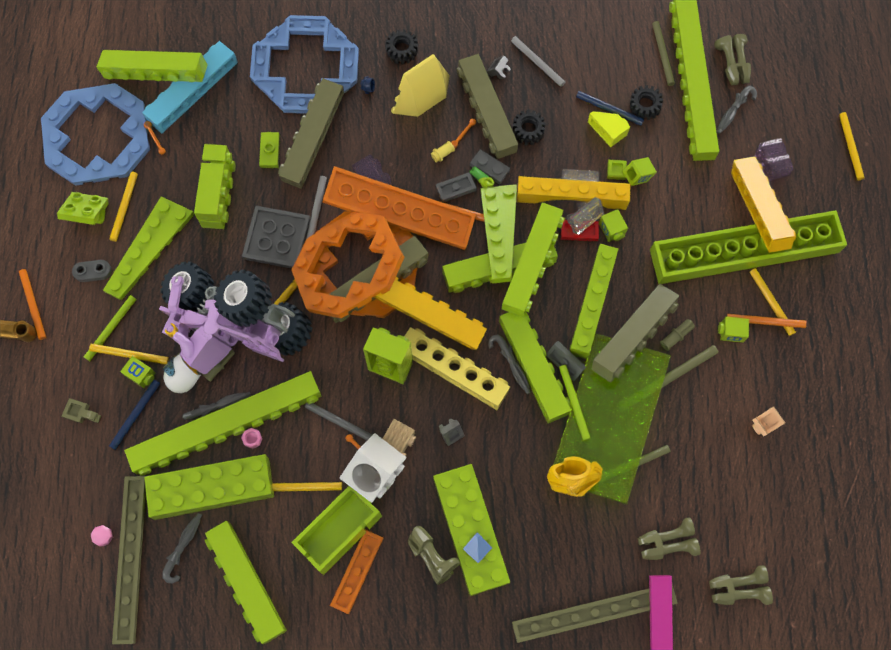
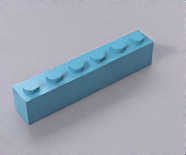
(184, 94)

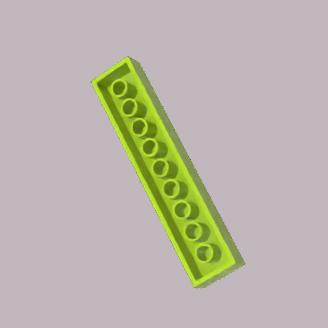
(744, 248)

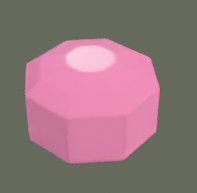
(251, 438)
(101, 535)

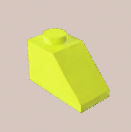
(609, 126)

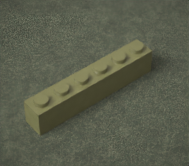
(487, 106)
(311, 133)
(415, 257)
(635, 333)

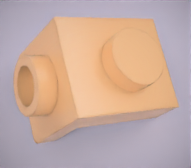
(767, 422)

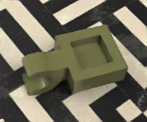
(78, 411)

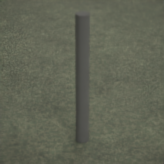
(339, 421)

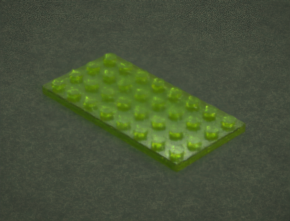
(616, 419)

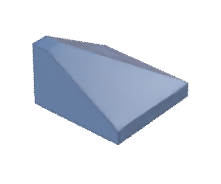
(477, 548)

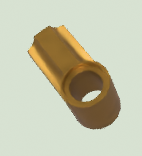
(15, 330)

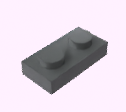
(490, 166)
(455, 187)
(562, 356)

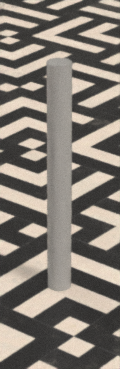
(542, 65)
(317, 205)

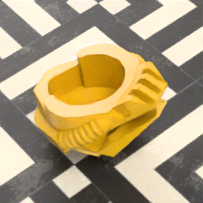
(569, 476)

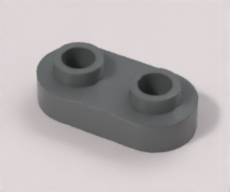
(91, 271)

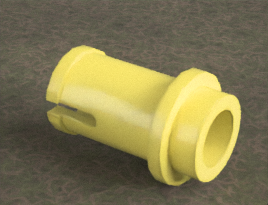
(443, 151)

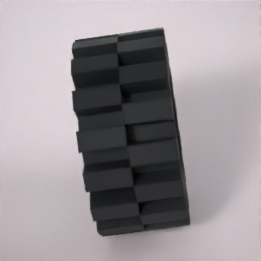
(401, 37)
(650, 94)
(531, 118)

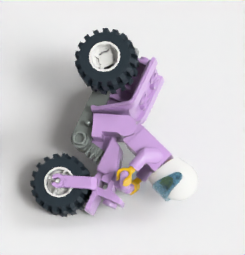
(220, 318)

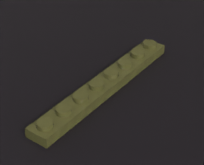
(129, 561)
(583, 615)

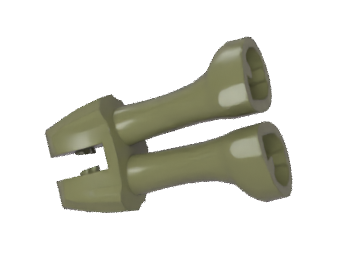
(735, 70)
(685, 530)
(422, 544)
(759, 576)

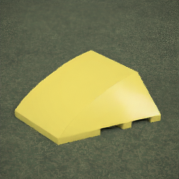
(422, 88)

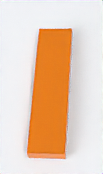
(356, 572)

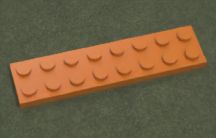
(399, 207)

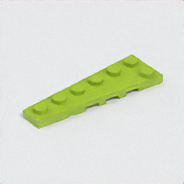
(499, 220)
(155, 234)

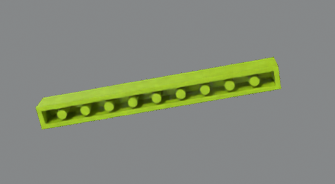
(694, 80)
(222, 423)

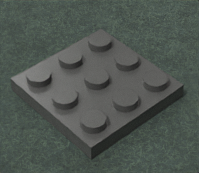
(275, 237)

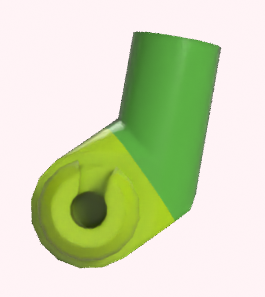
(483, 179)

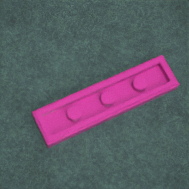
(661, 612)

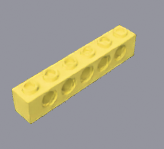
(458, 378)

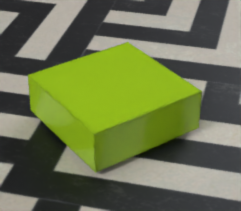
(615, 169)

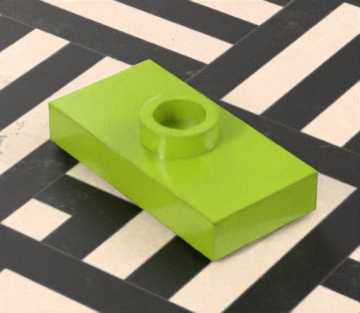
(269, 150)

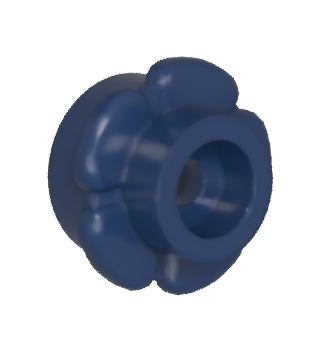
(368, 84)

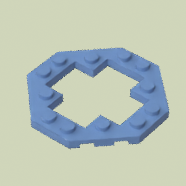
(279, 40)
(92, 99)

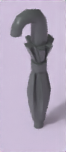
(740, 99)
(517, 371)
(222, 403)
(174, 558)

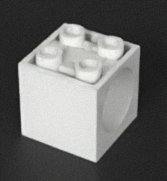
(364, 478)

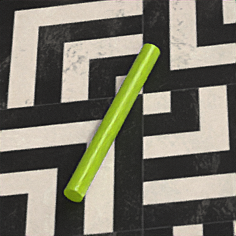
(112, 325)
(575, 404)

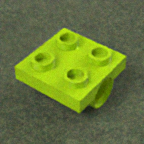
(83, 208)

